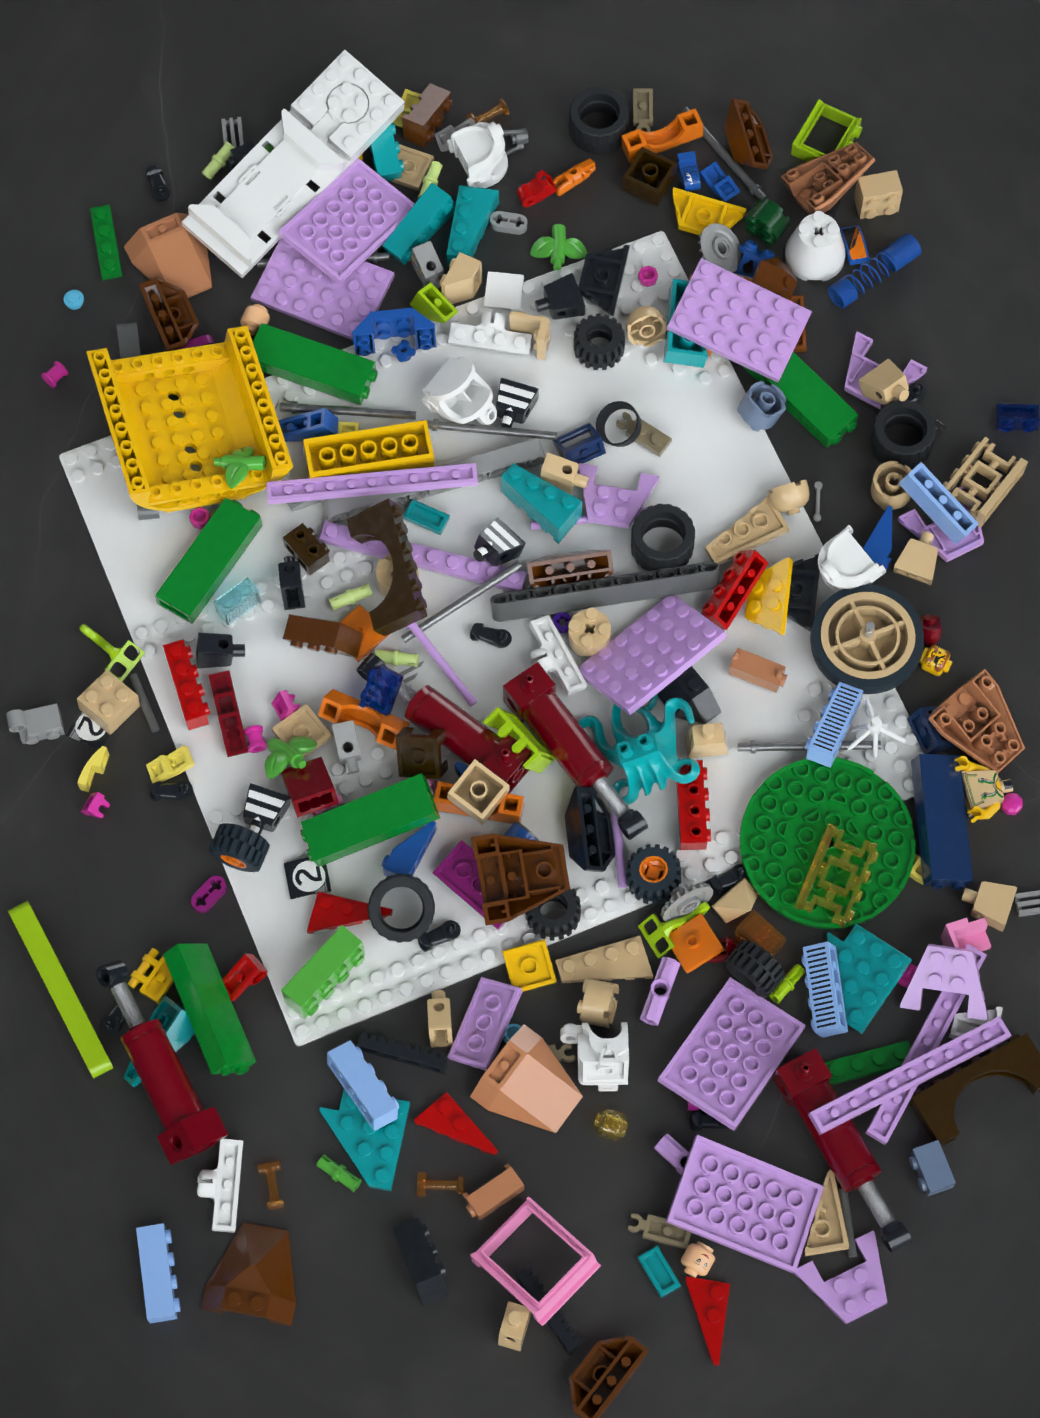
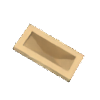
(736, 901)

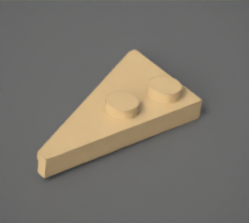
(828, 1227)

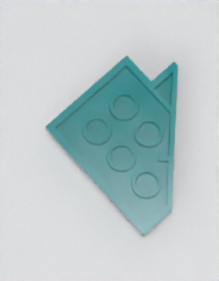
(867, 974)
(371, 1151)

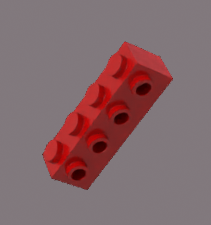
(734, 588)
(185, 683)
(692, 811)

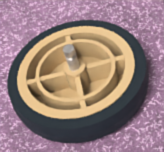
(867, 638)

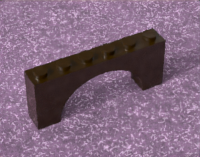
(404, 599)
(937, 1103)

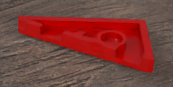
(334, 911)
(450, 1120)
(710, 1304)

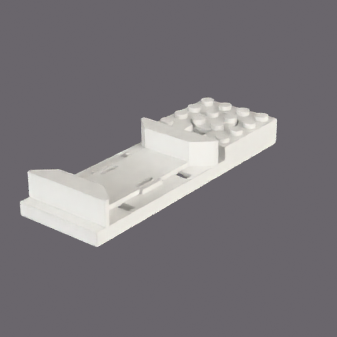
(311, 142)

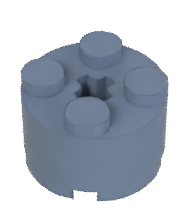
(762, 406)

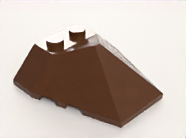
(517, 874)
(254, 1276)

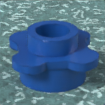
(403, 356)

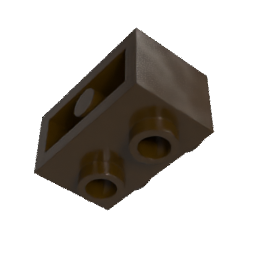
(306, 548)

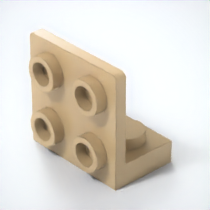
(536, 325)

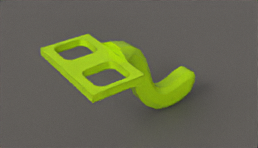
(116, 654)
(665, 929)

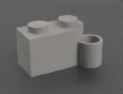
(36, 723)

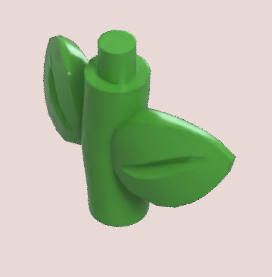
(558, 247)
(239, 464)
(287, 753)

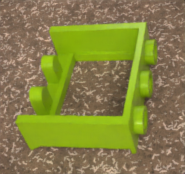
(807, 153)
(511, 725)

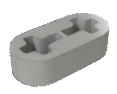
(508, 222)

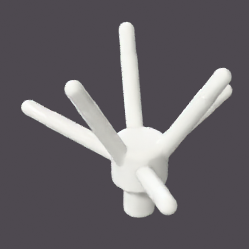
(873, 727)

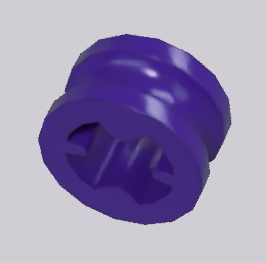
(562, 629)

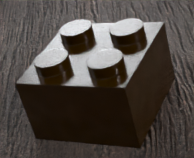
(650, 176)

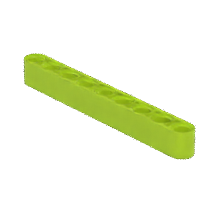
(60, 989)

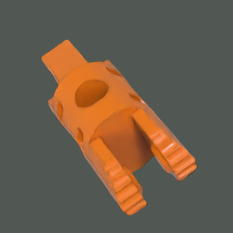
(574, 176)

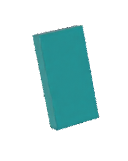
(426, 517)
(659, 1271)

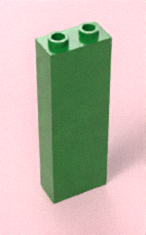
(314, 364)
(813, 402)
(209, 560)
(369, 820)
(209, 1009)

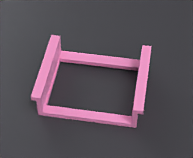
(563, 1289)

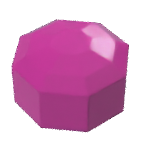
(648, 276)
(199, 517)
(1012, 804)

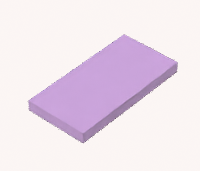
(485, 1023)

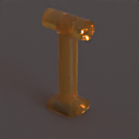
(491, 113)
(269, 1169)
(423, 1184)

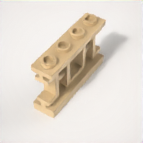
(996, 489)

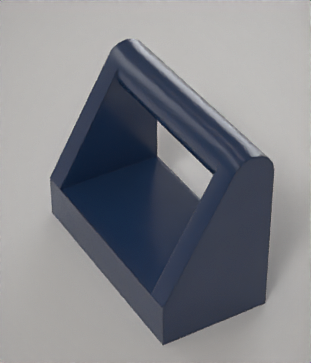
(583, 450)
(926, 733)

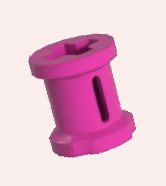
(54, 374)
(255, 739)

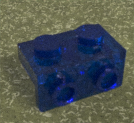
(1017, 417)
(381, 689)

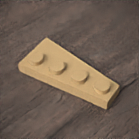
(754, 529)
(614, 961)

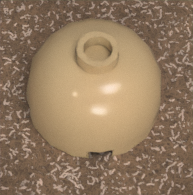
(645, 326)
(789, 497)

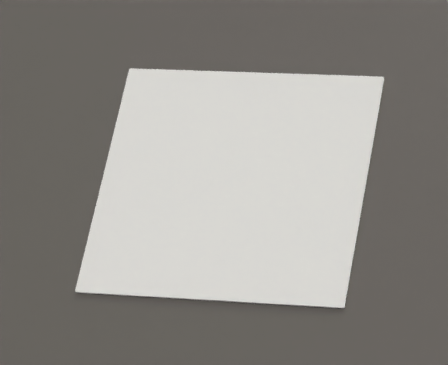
(709, 470)

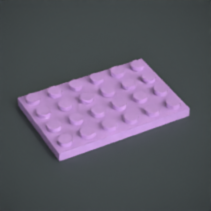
(347, 221)
(308, 294)
(739, 320)
(651, 653)
(731, 1053)
(744, 1204)

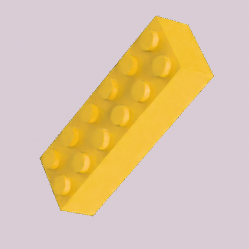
(370, 450)

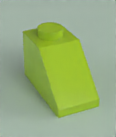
(433, 304)

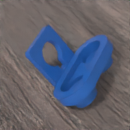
(752, 253)

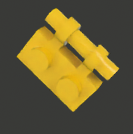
(157, 982)

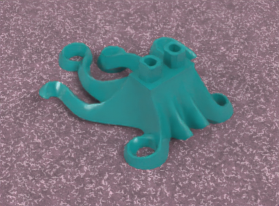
(649, 756)

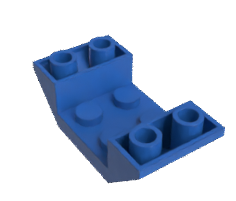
(393, 324)

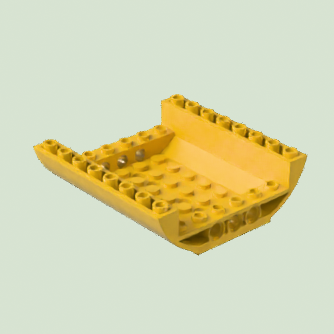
(223, 411)

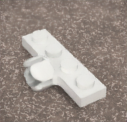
(490, 336)
(555, 656)
(223, 1185)

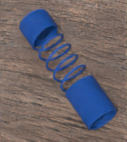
(894, 256)

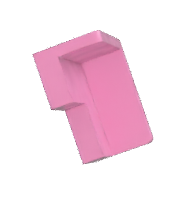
(962, 932)

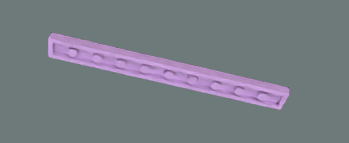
(372, 483)
(426, 558)
(926, 1041)
(909, 1075)

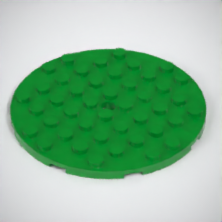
(787, 825)

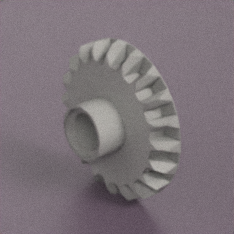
(720, 247)
(685, 900)

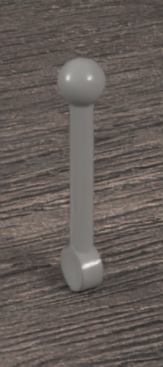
(817, 486)

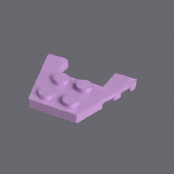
(860, 366)
(611, 504)
(946, 548)
(950, 971)
(853, 1291)

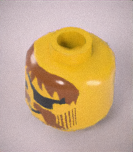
(935, 660)

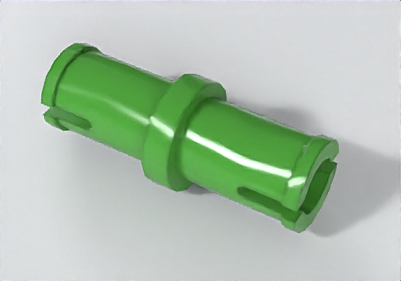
(339, 1173)

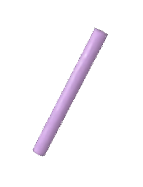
(619, 853)

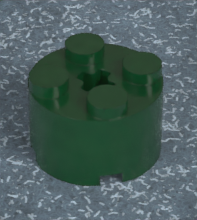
(766, 221)

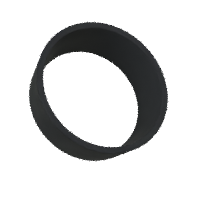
(606, 412)

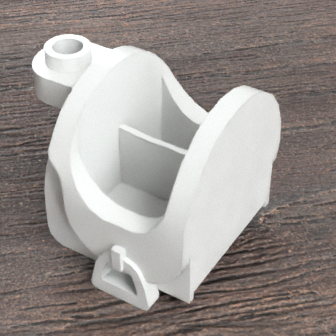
(480, 153)
(460, 394)
(846, 563)
(599, 1059)

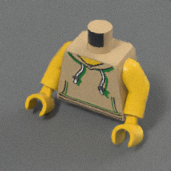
(981, 789)

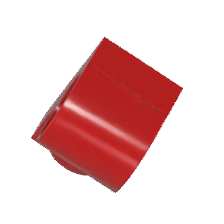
(245, 973)

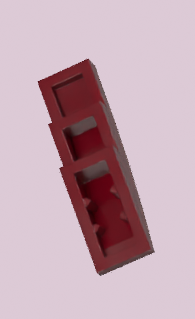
(228, 713)

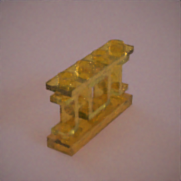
(820, 869)

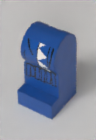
(688, 171)

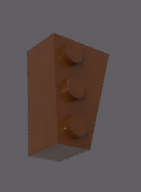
(427, 115)
(322, 635)

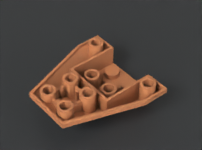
(826, 179)
(171, 254)
(979, 722)
(528, 1083)

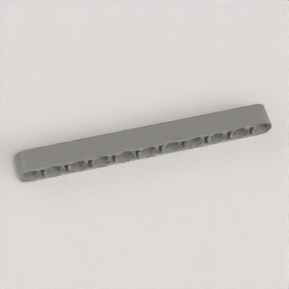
(488, 466)

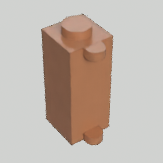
(757, 670)
(494, 1194)

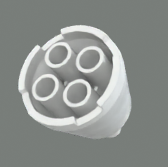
(816, 248)

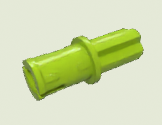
(787, 983)

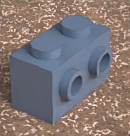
(931, 1168)

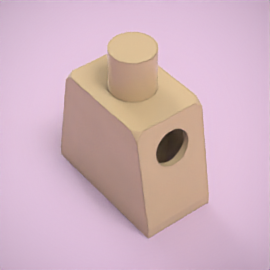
(885, 383)
(562, 473)
(918, 559)
(706, 740)
(991, 902)
(439, 1020)
(514, 1326)

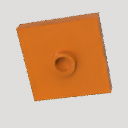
(361, 621)
(695, 943)

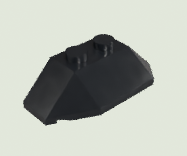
(696, 692)
(589, 830)

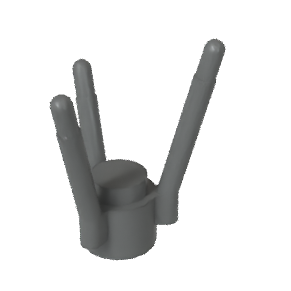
(518, 137)

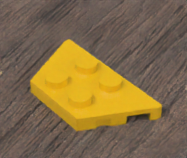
(698, 211)
(770, 597)

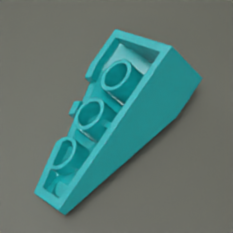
(176, 1025)

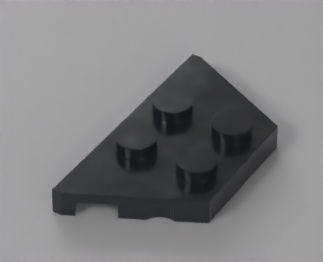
(603, 277)
(803, 592)

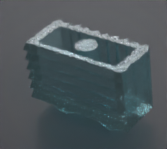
(237, 601)

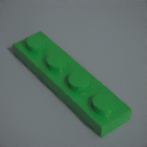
(106, 242)
(867, 1063)

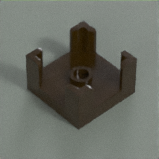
(420, 753)

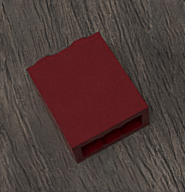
(309, 787)

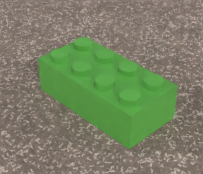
(323, 972)

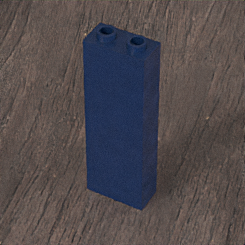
(941, 821)

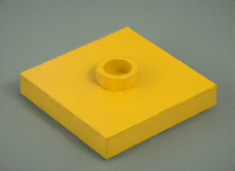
(529, 966)

